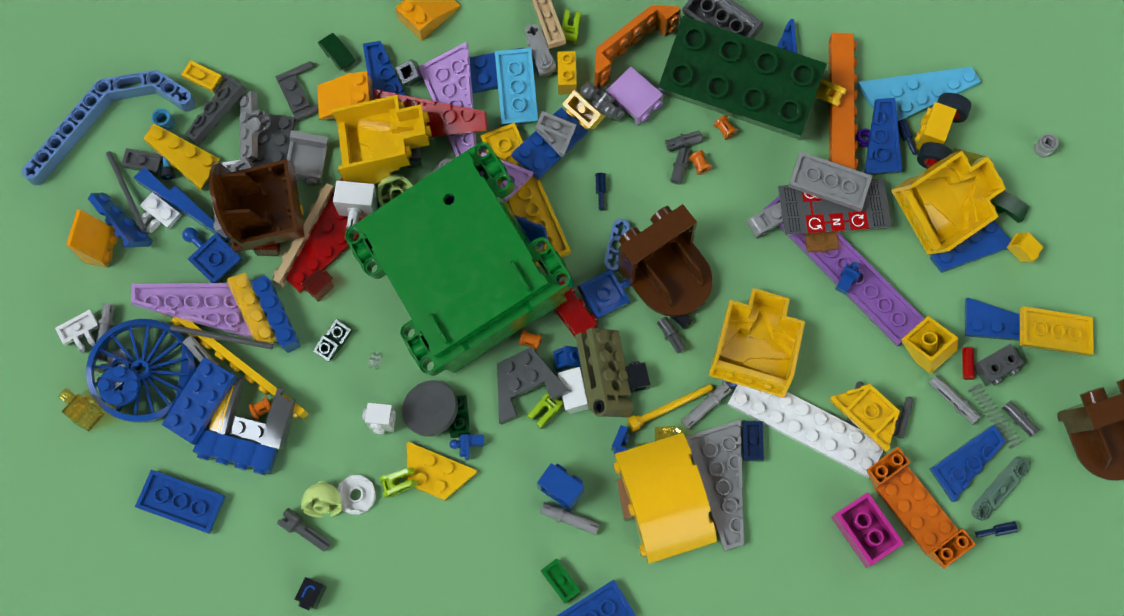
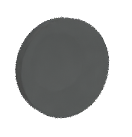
(430, 408)

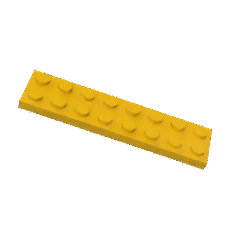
(531, 198)

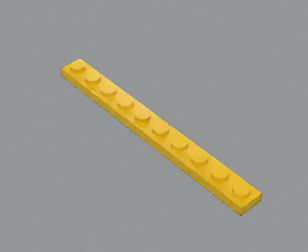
(238, 365)

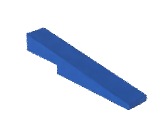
(177, 199)

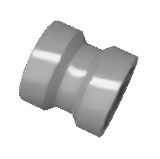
(1046, 145)

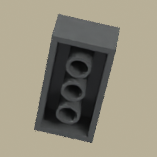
(725, 15)

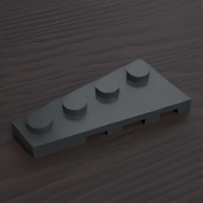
(214, 110)

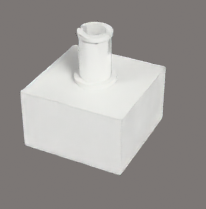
(355, 200)

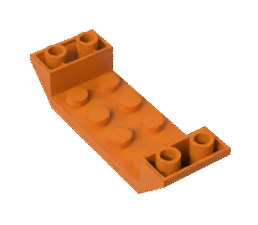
(661, 17)
(918, 509)

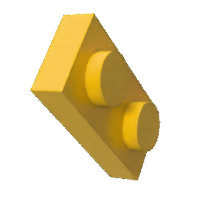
(201, 76)

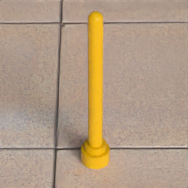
(636, 422)

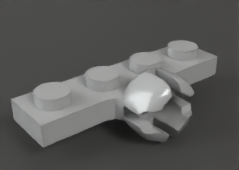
(251, 125)

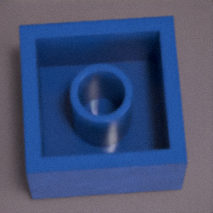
(561, 486)

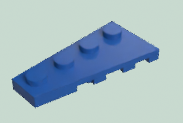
(380, 69)
(124, 225)
(983, 243)
(990, 321)
(964, 463)

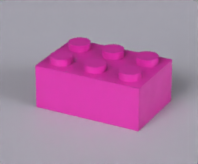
(867, 530)

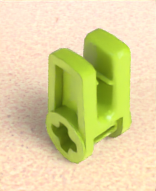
(571, 32)
(544, 403)
(391, 482)

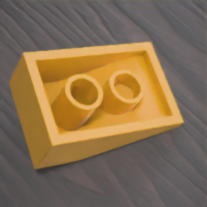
(425, 15)
(343, 92)
(91, 239)

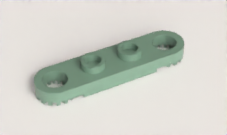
(1000, 488)

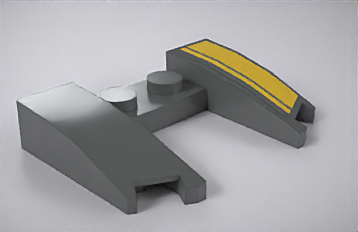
(271, 434)

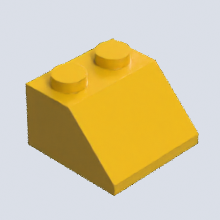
(930, 344)

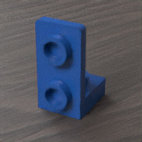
(566, 357)
(621, 438)

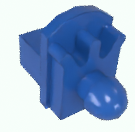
(849, 275)
(466, 441)

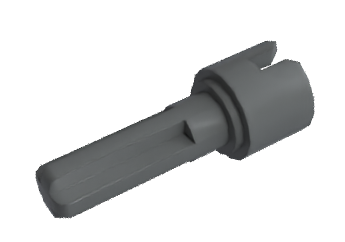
(293, 523)

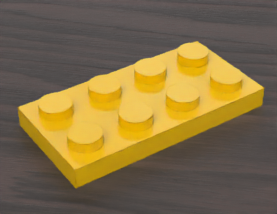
(1056, 331)

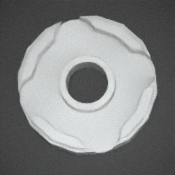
(367, 498)

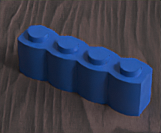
(276, 314)
(235, 451)

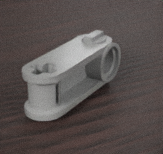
(541, 55)

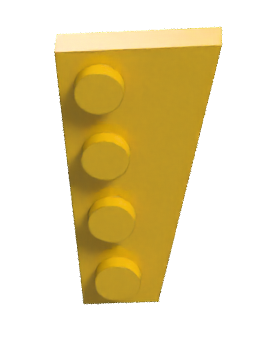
(181, 154)

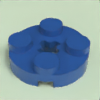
(107, 384)

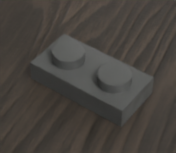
(138, 160)

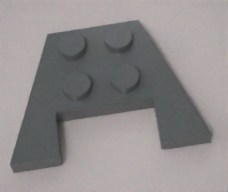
(520, 375)

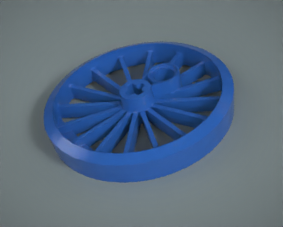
(185, 374)

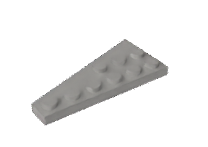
(720, 467)

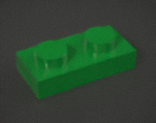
(560, 581)

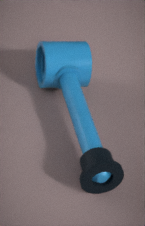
(157, 116)

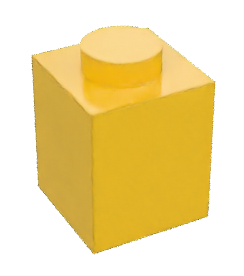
(1025, 247)

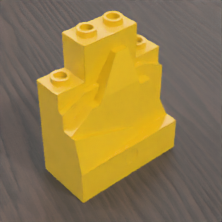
(379, 137)
(950, 201)
(769, 358)

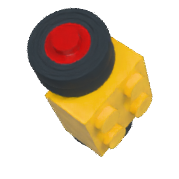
(936, 125)

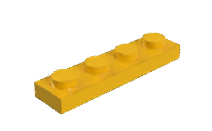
(251, 308)

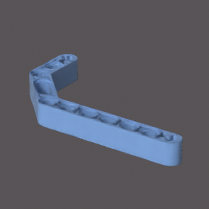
(37, 175)

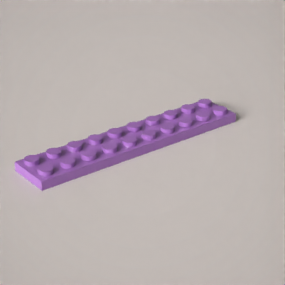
(870, 292)

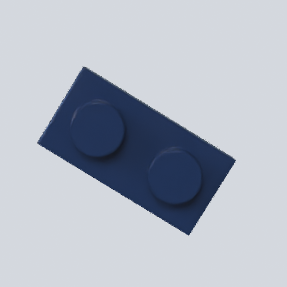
(753, 441)

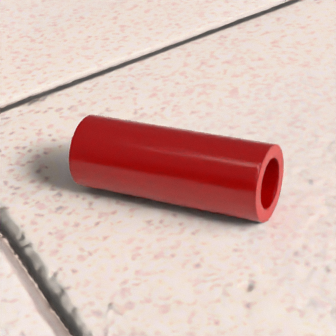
(968, 367)

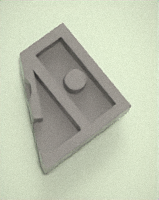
(555, 131)

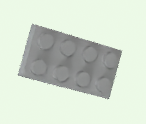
(830, 181)

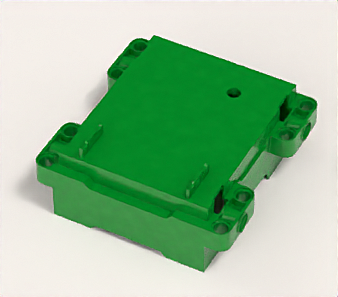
(460, 265)

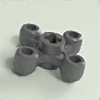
(602, 101)

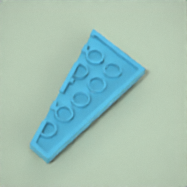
(918, 91)

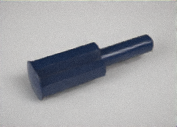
(906, 134)
(601, 188)
(998, 530)

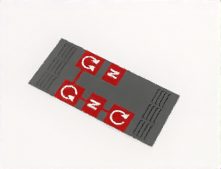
(813, 214)

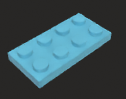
(516, 86)

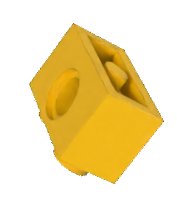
(566, 72)

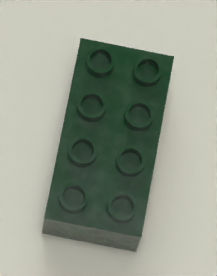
(741, 77)

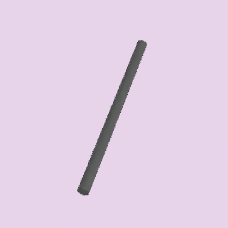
(126, 191)
(221, 337)

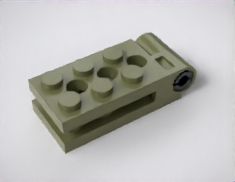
(604, 372)

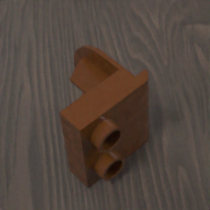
(257, 204)
(666, 264)
(1098, 431)

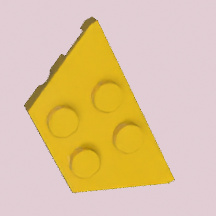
(869, 412)
(436, 473)

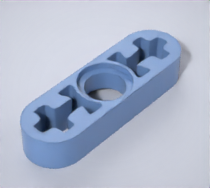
(614, 232)

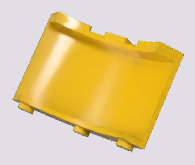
(666, 498)

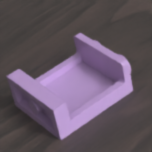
(635, 95)

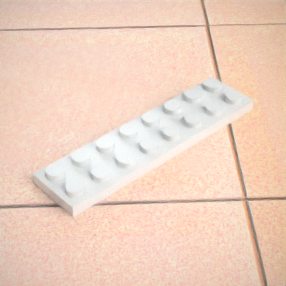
(809, 427)

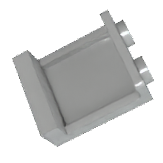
(308, 156)

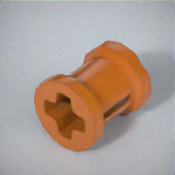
(723, 123)
(700, 162)
(530, 340)
(260, 408)

